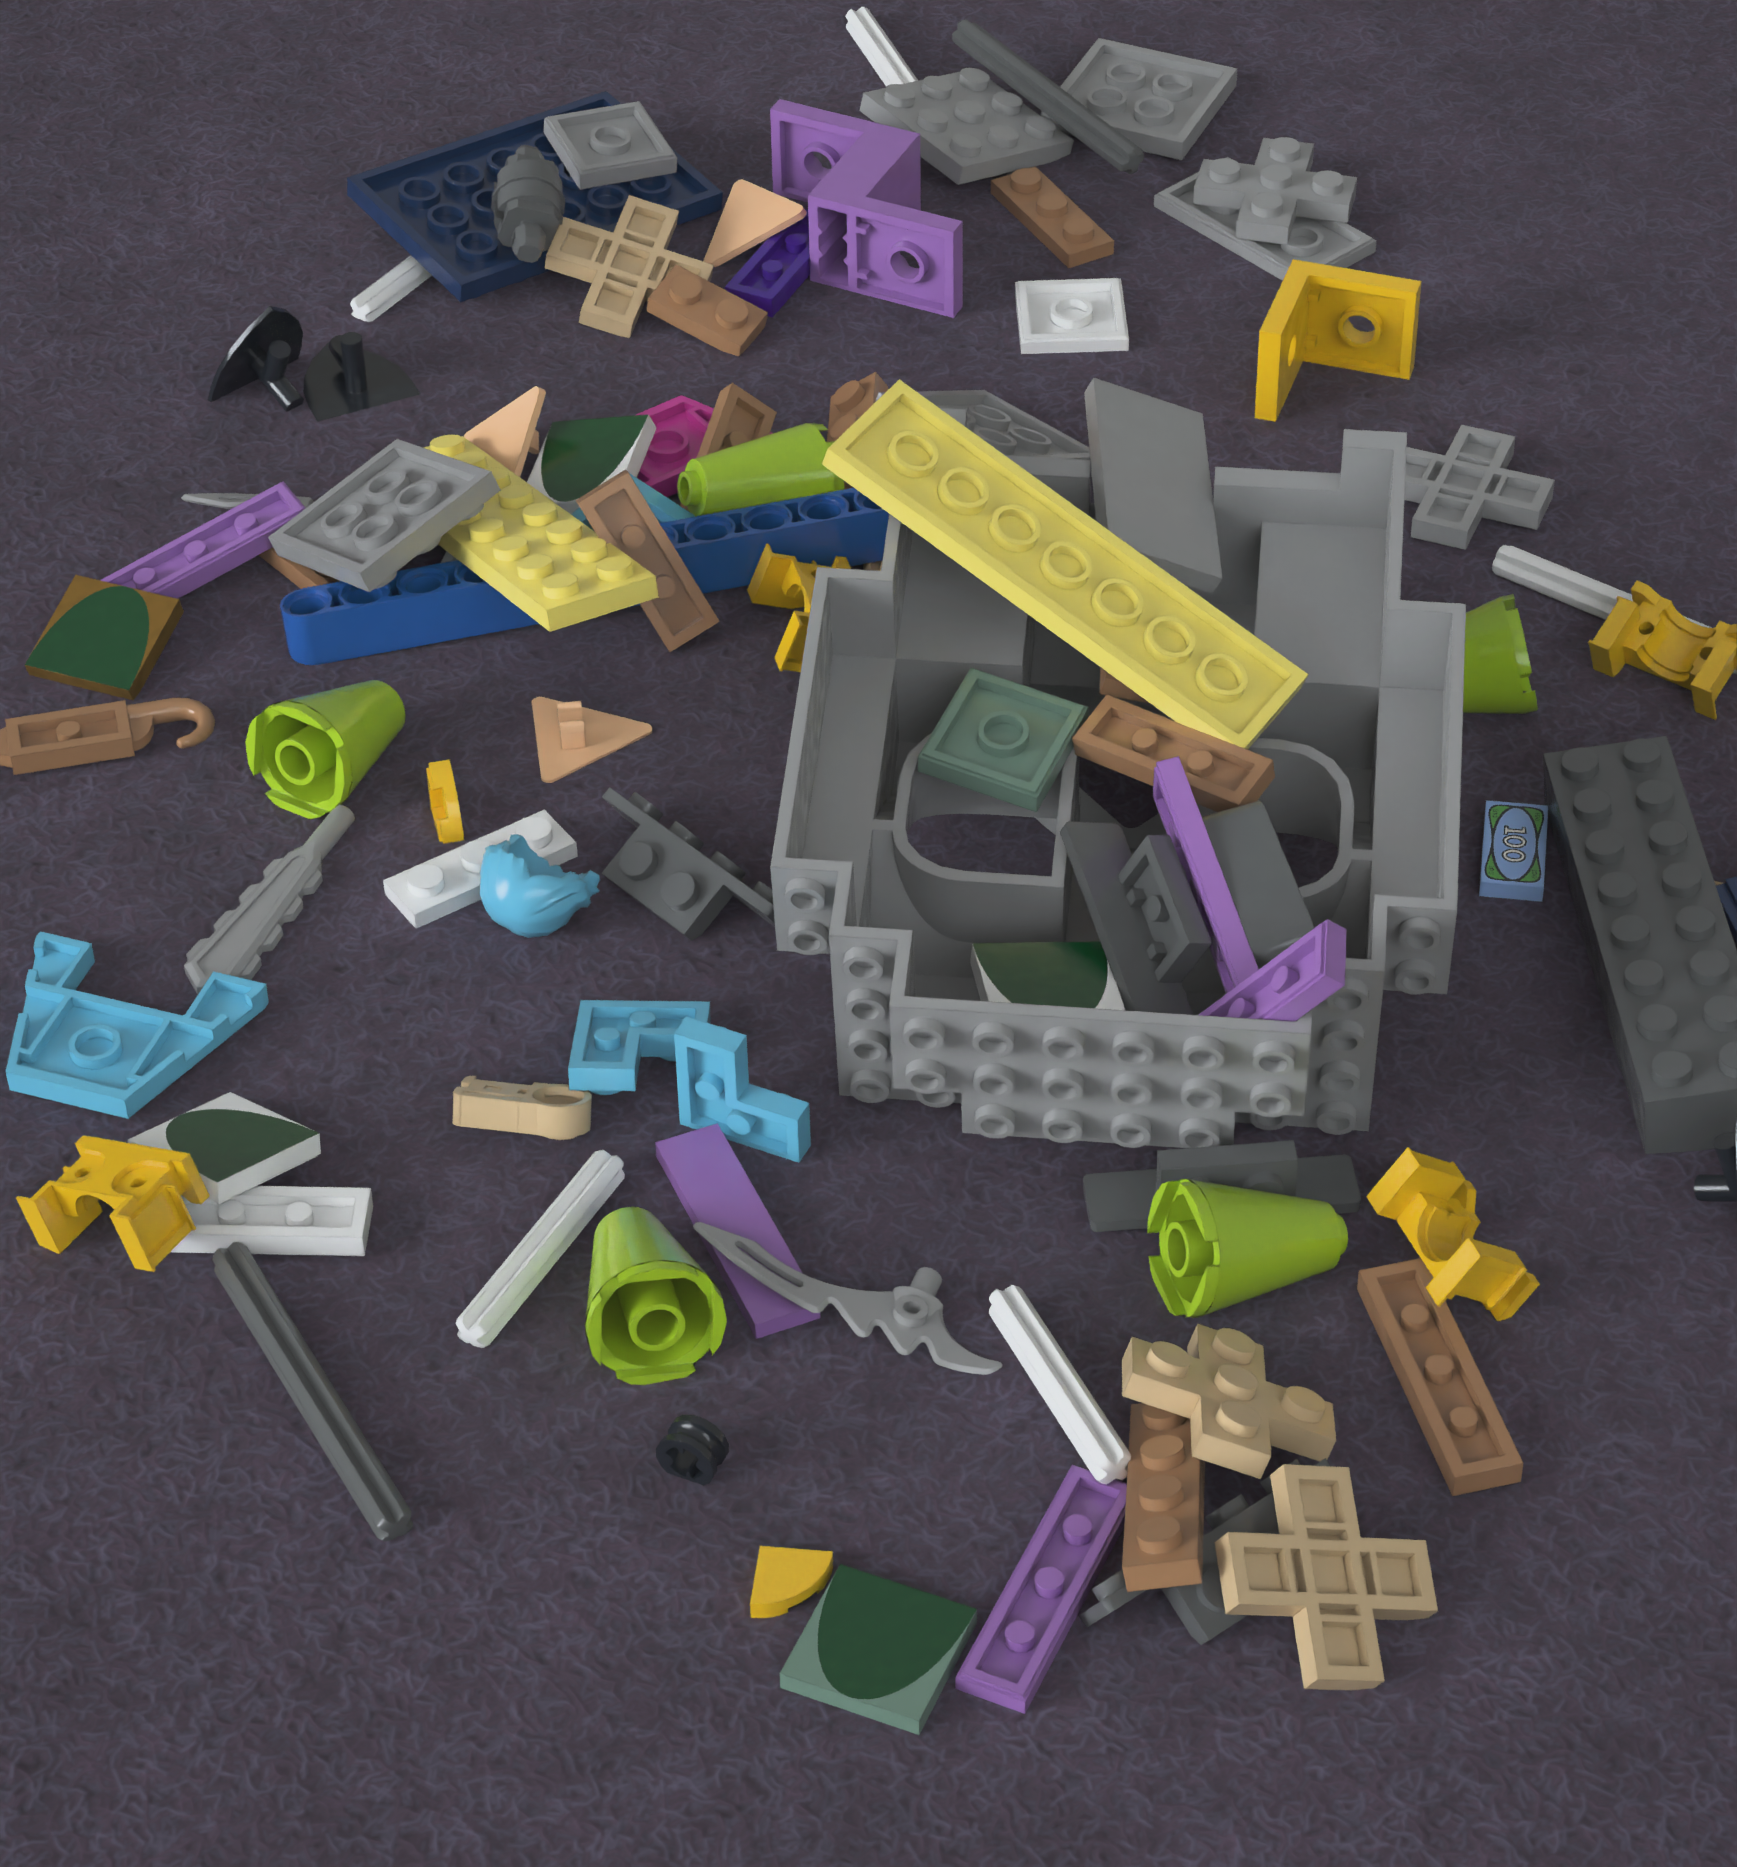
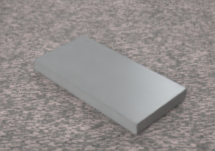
(1310, 239)
(1154, 481)

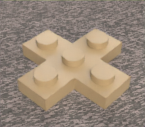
(620, 264)
(1228, 1400)
(1326, 1577)

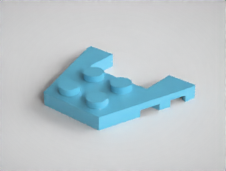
(109, 1050)

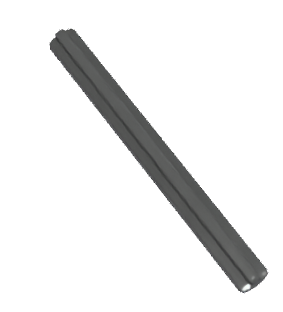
(1048, 97)
(313, 1393)

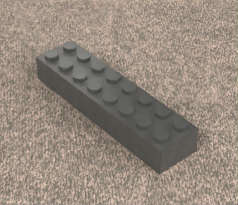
(1651, 935)

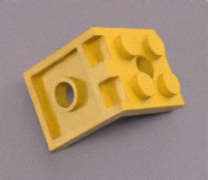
(1313, 326)

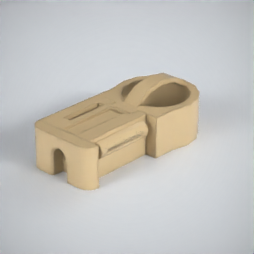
(521, 1108)

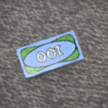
(1513, 851)

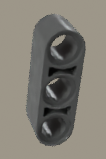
(1258, 879)

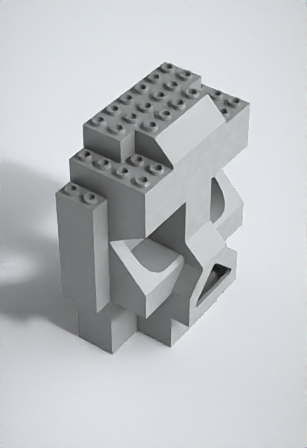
(1357, 759)

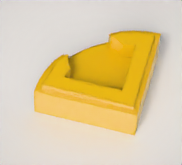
(444, 802)
(787, 1578)

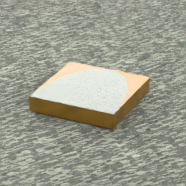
(104, 637)

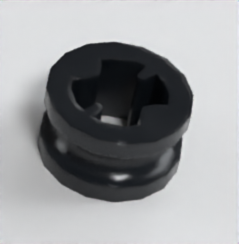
(692, 1449)

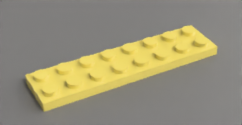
(540, 551)
(1063, 568)

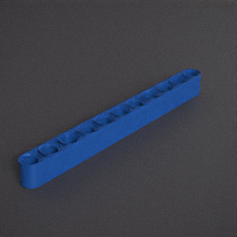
(454, 603)

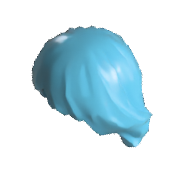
(528, 893)

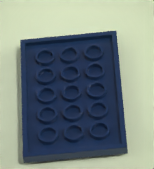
(443, 198)

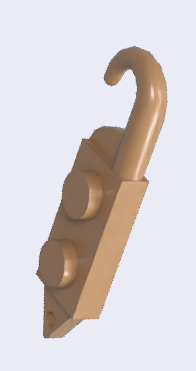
(95, 733)

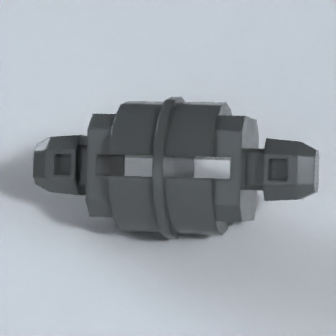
(528, 203)

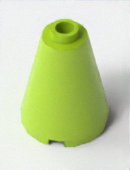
(759, 472)
(1496, 661)
(322, 743)
(1236, 1243)
(649, 1301)

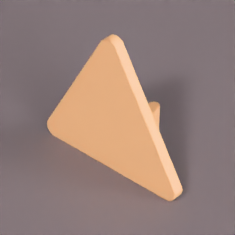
(749, 219)
(511, 431)
(577, 736)

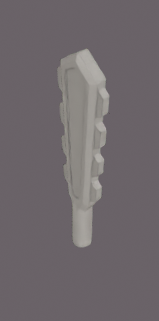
(264, 907)

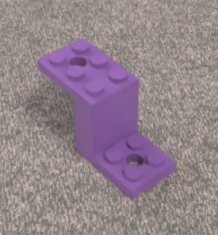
(866, 208)

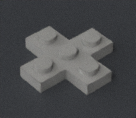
(1275, 190)
(1471, 485)

